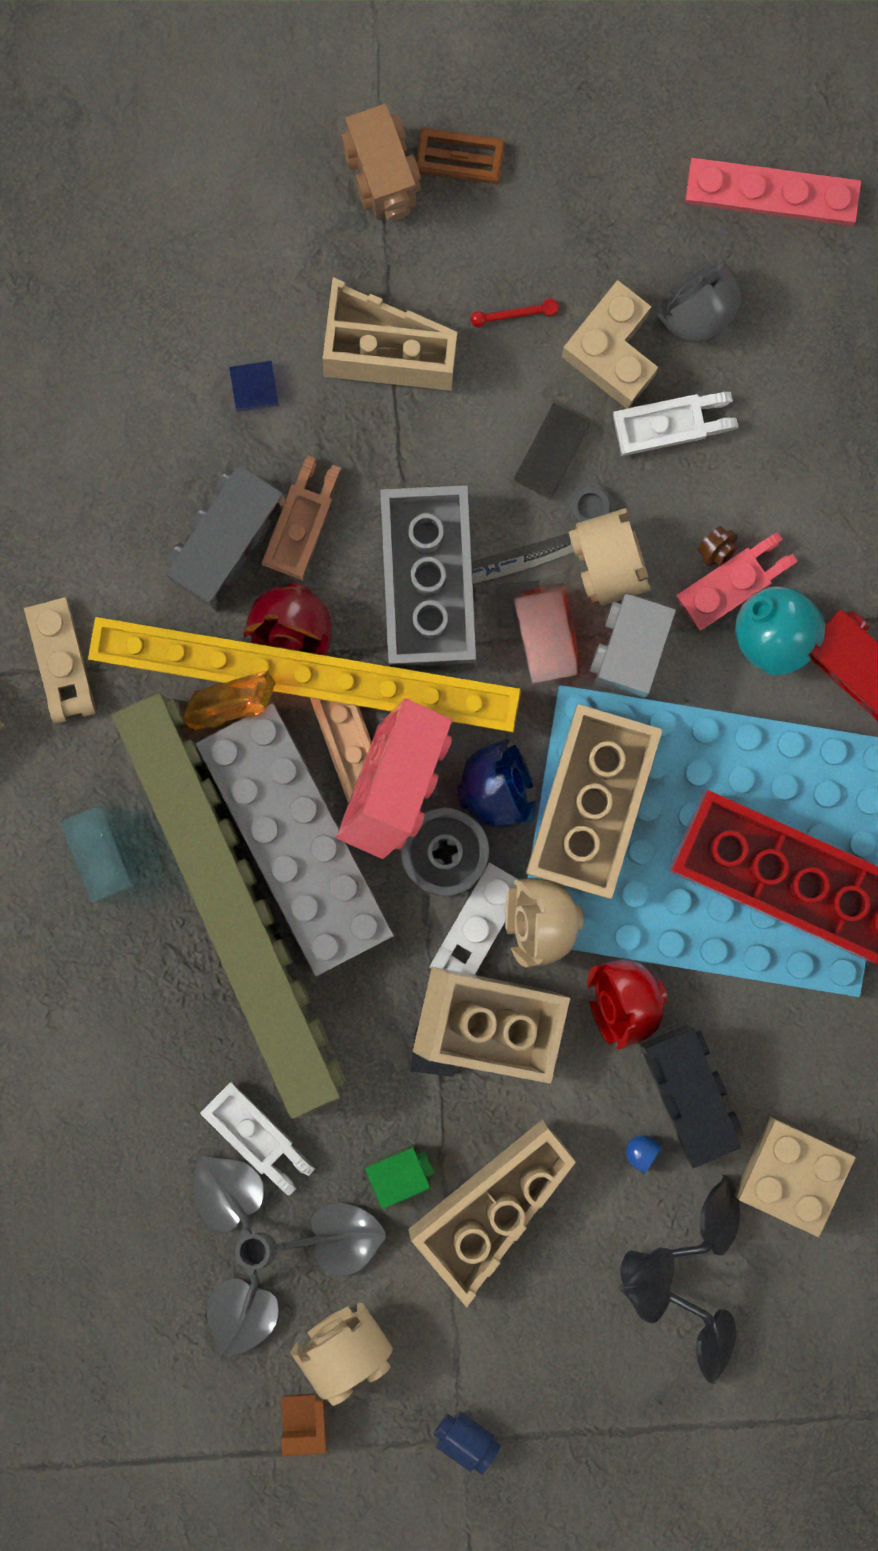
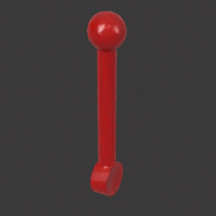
(548, 308)

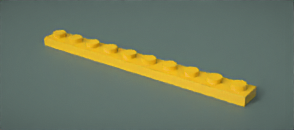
(303, 673)

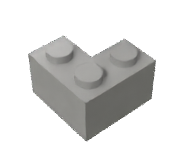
(634, 646)

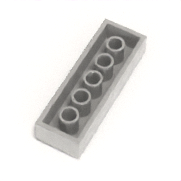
(294, 839)

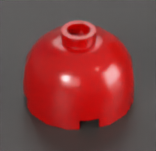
(628, 1002)

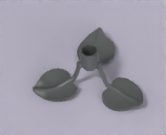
(239, 1311)

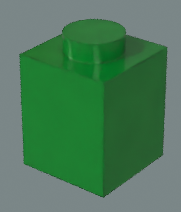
(400, 1175)

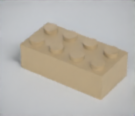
(594, 801)

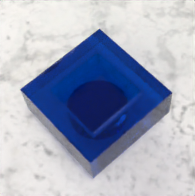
(254, 386)

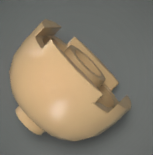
(543, 921)

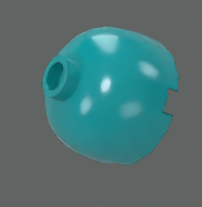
(779, 629)

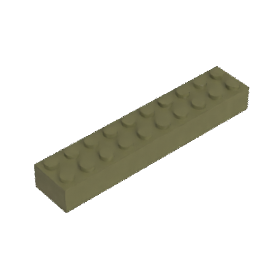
(228, 904)

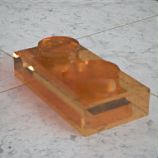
(229, 701)

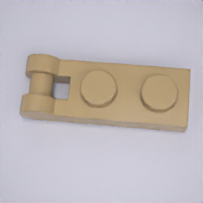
(59, 659)

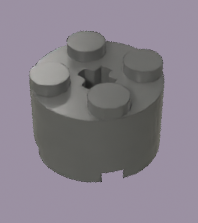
(466, 865)

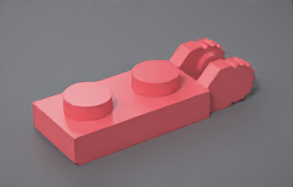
(731, 584)

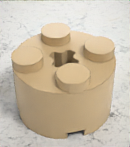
(611, 557)
(343, 1353)

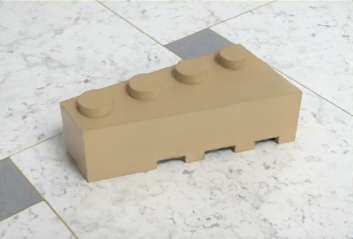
(491, 1210)

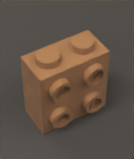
(385, 176)

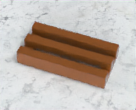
(458, 172)

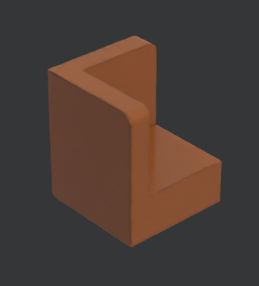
(304, 1425)

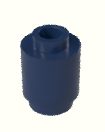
(466, 1442)

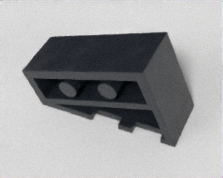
(692, 1095)

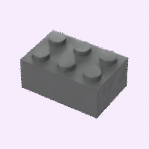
(225, 537)

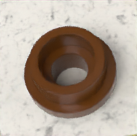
(718, 546)

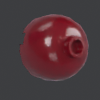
(290, 620)

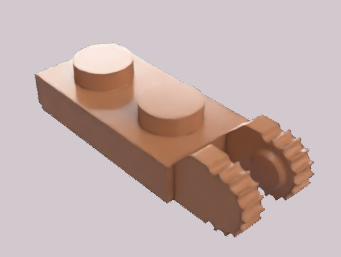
(300, 523)

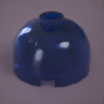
(496, 785)

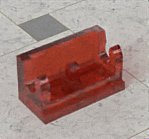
(548, 633)

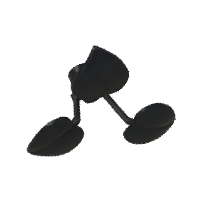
(649, 1278)

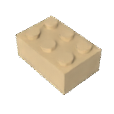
(491, 1025)

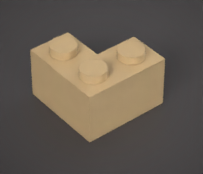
(602, 346)

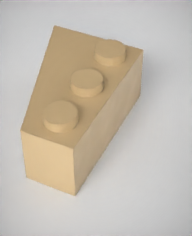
(385, 344)

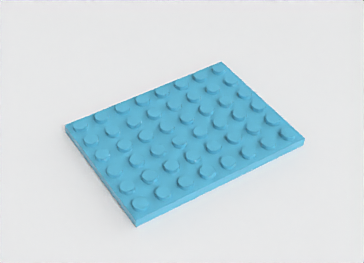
(785, 770)

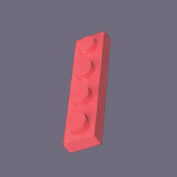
(772, 192)

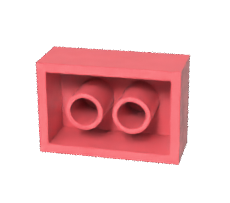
(396, 779)

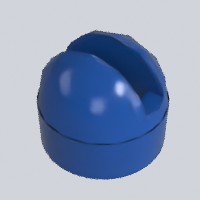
(642, 1152)

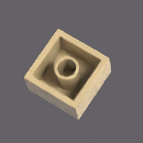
(794, 1176)

